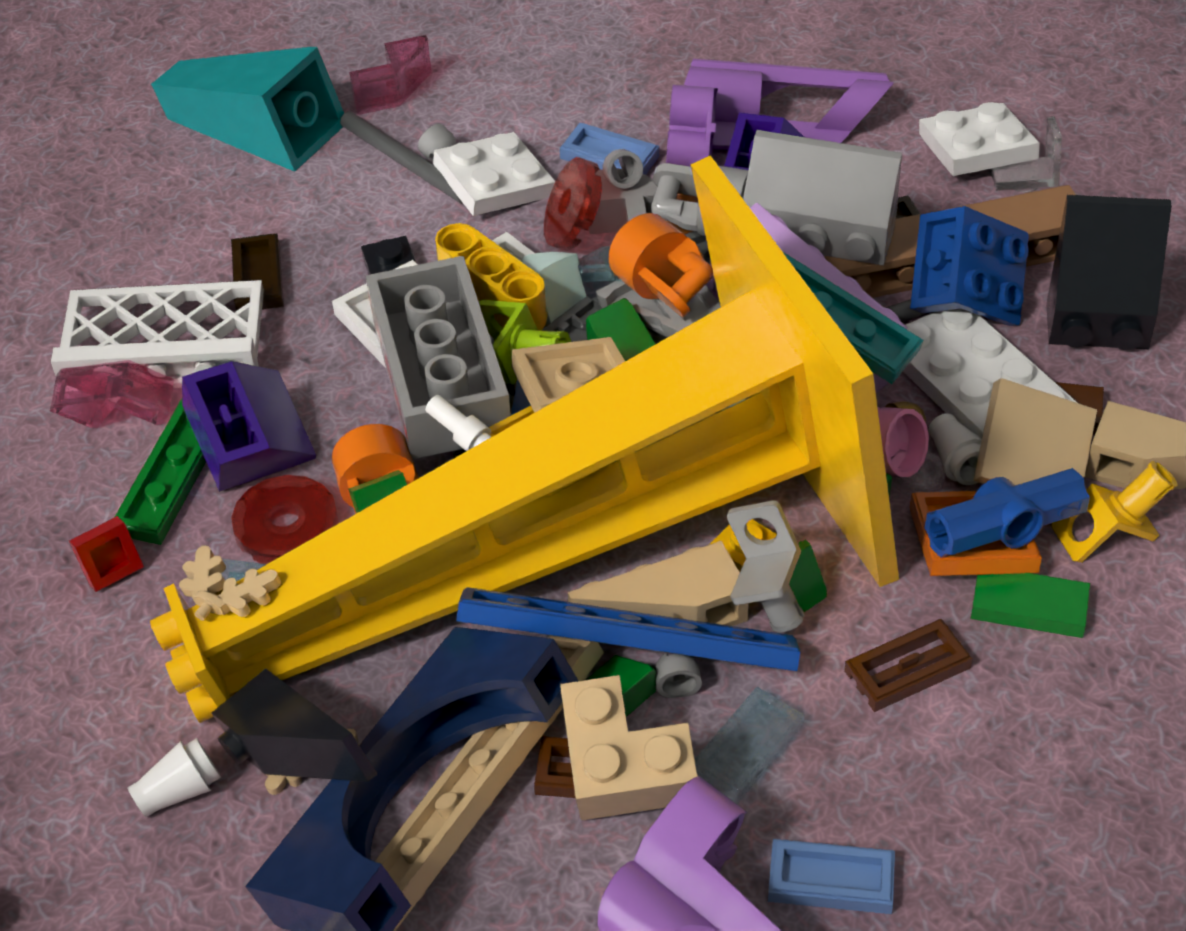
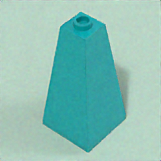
(257, 101)

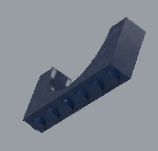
(472, 682)

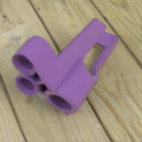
(717, 91)
(677, 871)

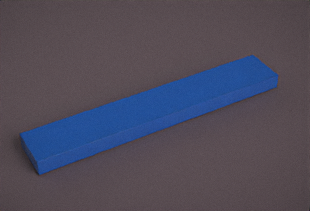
(628, 628)

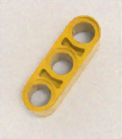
(494, 271)

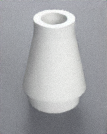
(956, 448)
(175, 778)

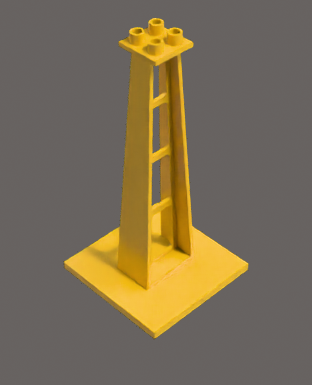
(486, 511)

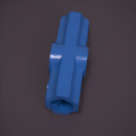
(1006, 512)

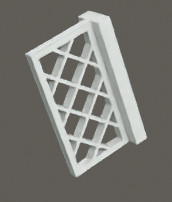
(161, 351)

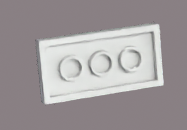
(962, 362)

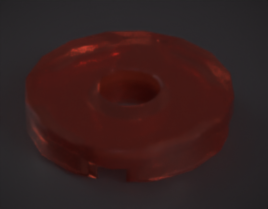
(572, 203)
(277, 497)

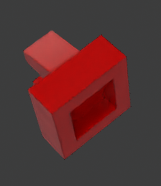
(106, 553)

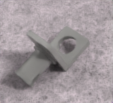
(767, 565)

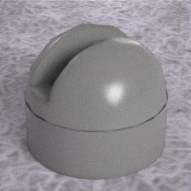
(435, 138)
(630, 164)
(681, 685)

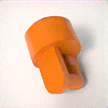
(659, 261)
(369, 454)

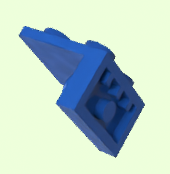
(970, 265)

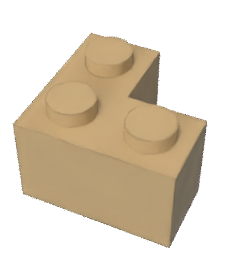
(619, 768)

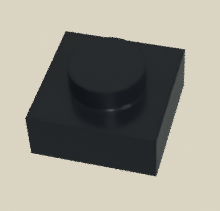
(386, 254)

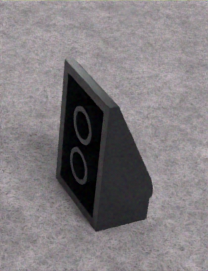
(1108, 272)

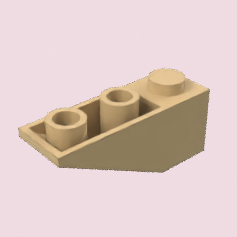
(1131, 440)
(682, 587)

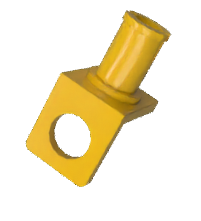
(1118, 511)

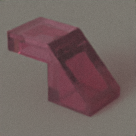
(392, 83)
(93, 391)

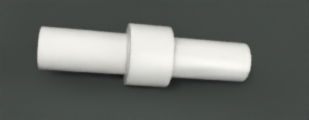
(466, 430)

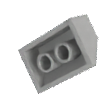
(827, 192)

